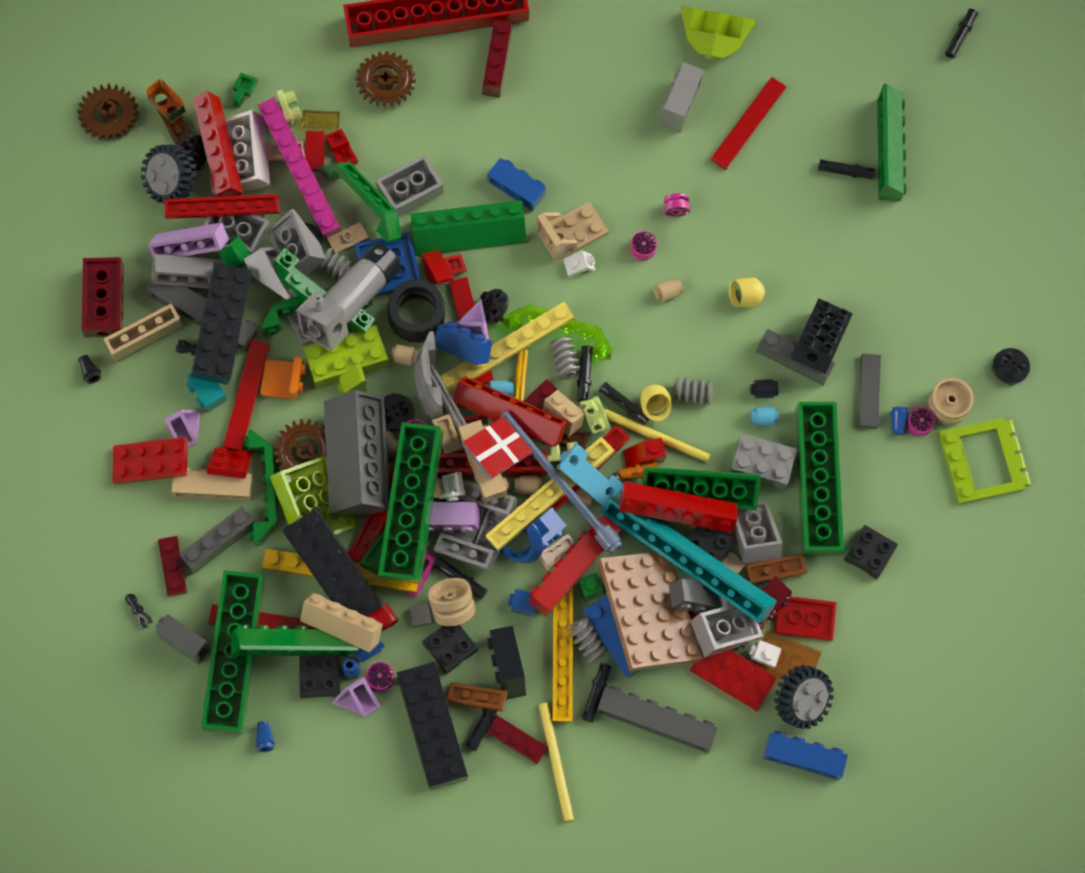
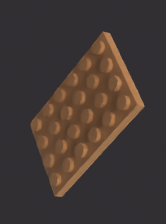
(642, 609)

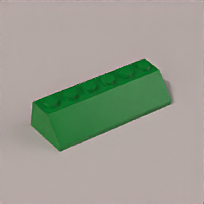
(890, 144)
(468, 227)
(722, 486)
(287, 642)

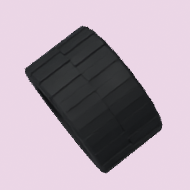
(409, 290)

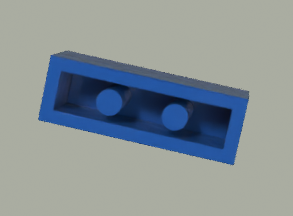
(516, 183)
(463, 343)

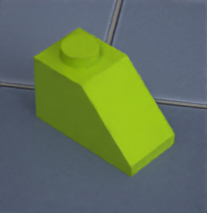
(352, 380)

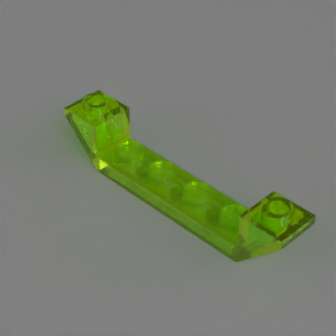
(602, 348)

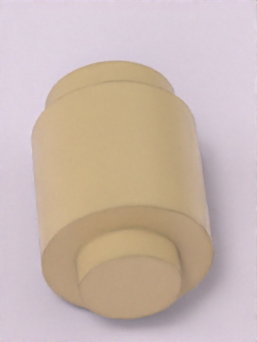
(668, 289)
(404, 355)
(527, 484)

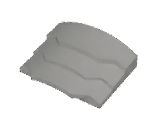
(428, 396)
(473, 546)

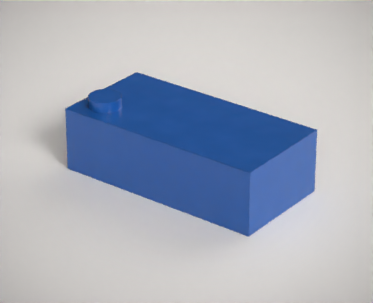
(603, 621)

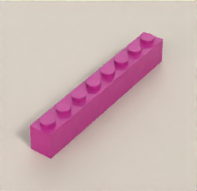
(299, 168)

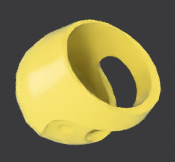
(751, 290)
(654, 400)

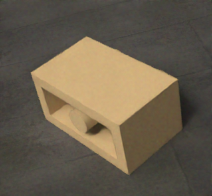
(564, 408)

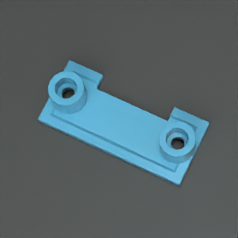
(587, 476)

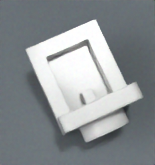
(579, 263)
(453, 487)
(764, 653)

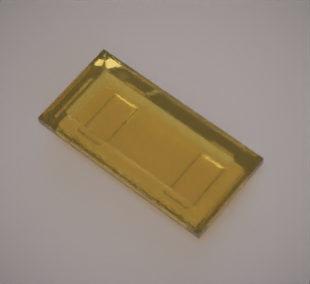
(320, 119)

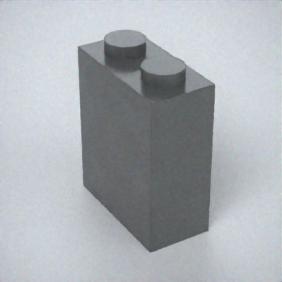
(182, 638)

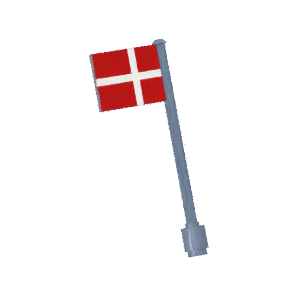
(505, 445)

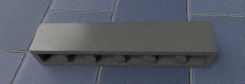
(191, 307)
(657, 719)

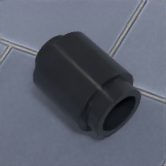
(764, 388)

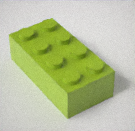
(353, 349)

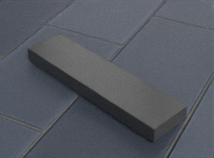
(869, 391)

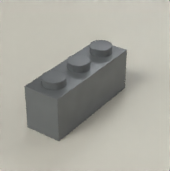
(694, 596)

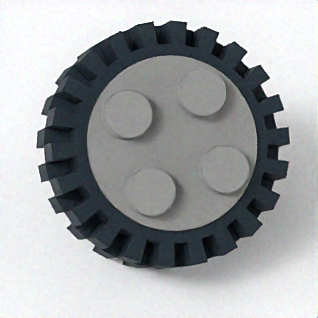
(168, 173)
(804, 697)

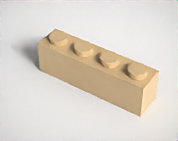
(143, 332)
(205, 486)
(489, 489)
(341, 622)

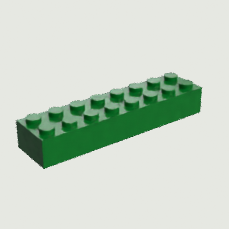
(819, 479)
(411, 503)
(231, 675)

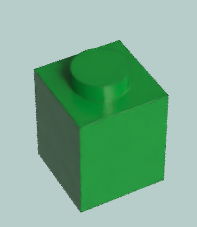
(234, 252)
(590, 587)

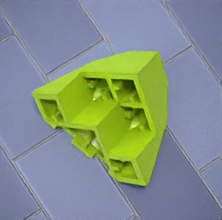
(715, 32)

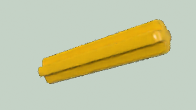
(521, 375)

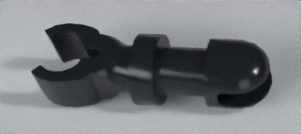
(185, 347)
(138, 610)

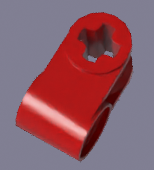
(385, 616)

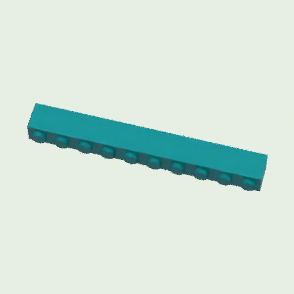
(693, 561)

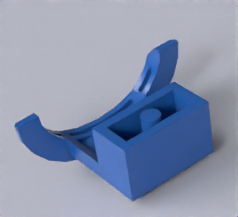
(541, 535)

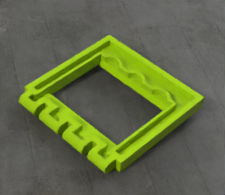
(959, 468)

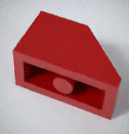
(645, 453)

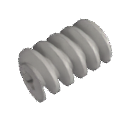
(334, 265)
(563, 358)
(692, 390)
(588, 639)

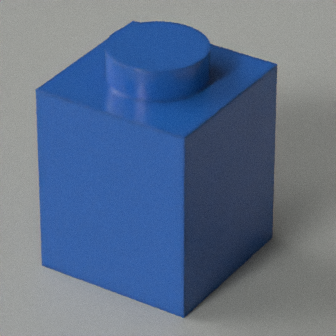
(520, 603)

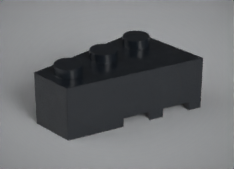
(507, 661)

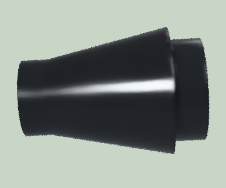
(89, 370)

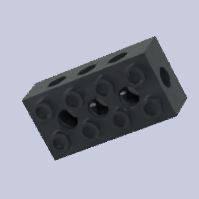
(815, 353)

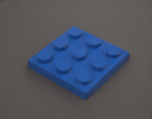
(405, 253)

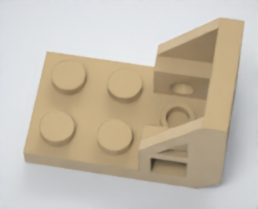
(571, 231)

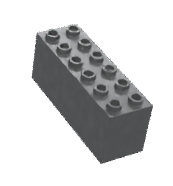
(356, 454)

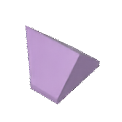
(475, 320)
(184, 424)
(357, 698)

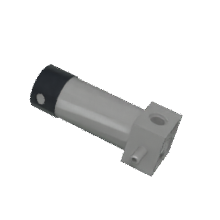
(327, 317)

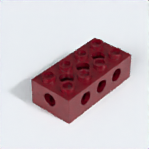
(93, 289)

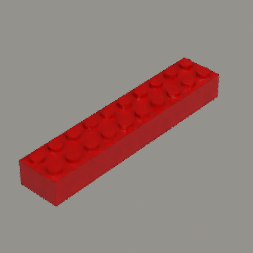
(405, 19)

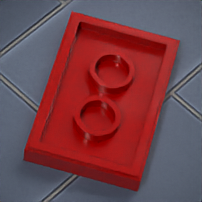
(807, 619)

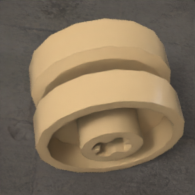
(950, 401)
(451, 602)

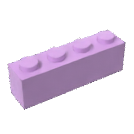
(189, 241)
(455, 516)

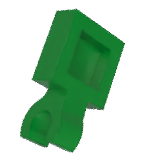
(243, 87)

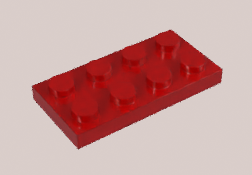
(150, 460)
(736, 677)

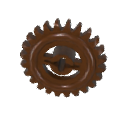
(386, 92)
(108, 96)
(291, 435)

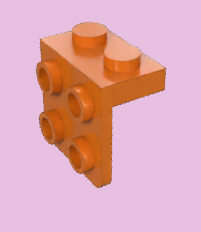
(283, 379)

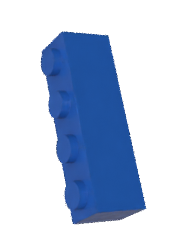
(805, 756)

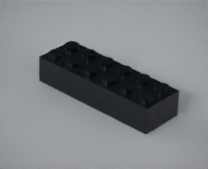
(221, 323)
(331, 563)
(432, 726)

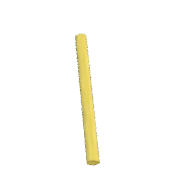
(653, 434)
(556, 762)

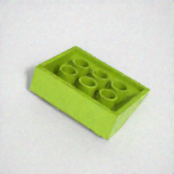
(303, 489)

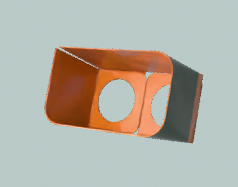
(158, 88)

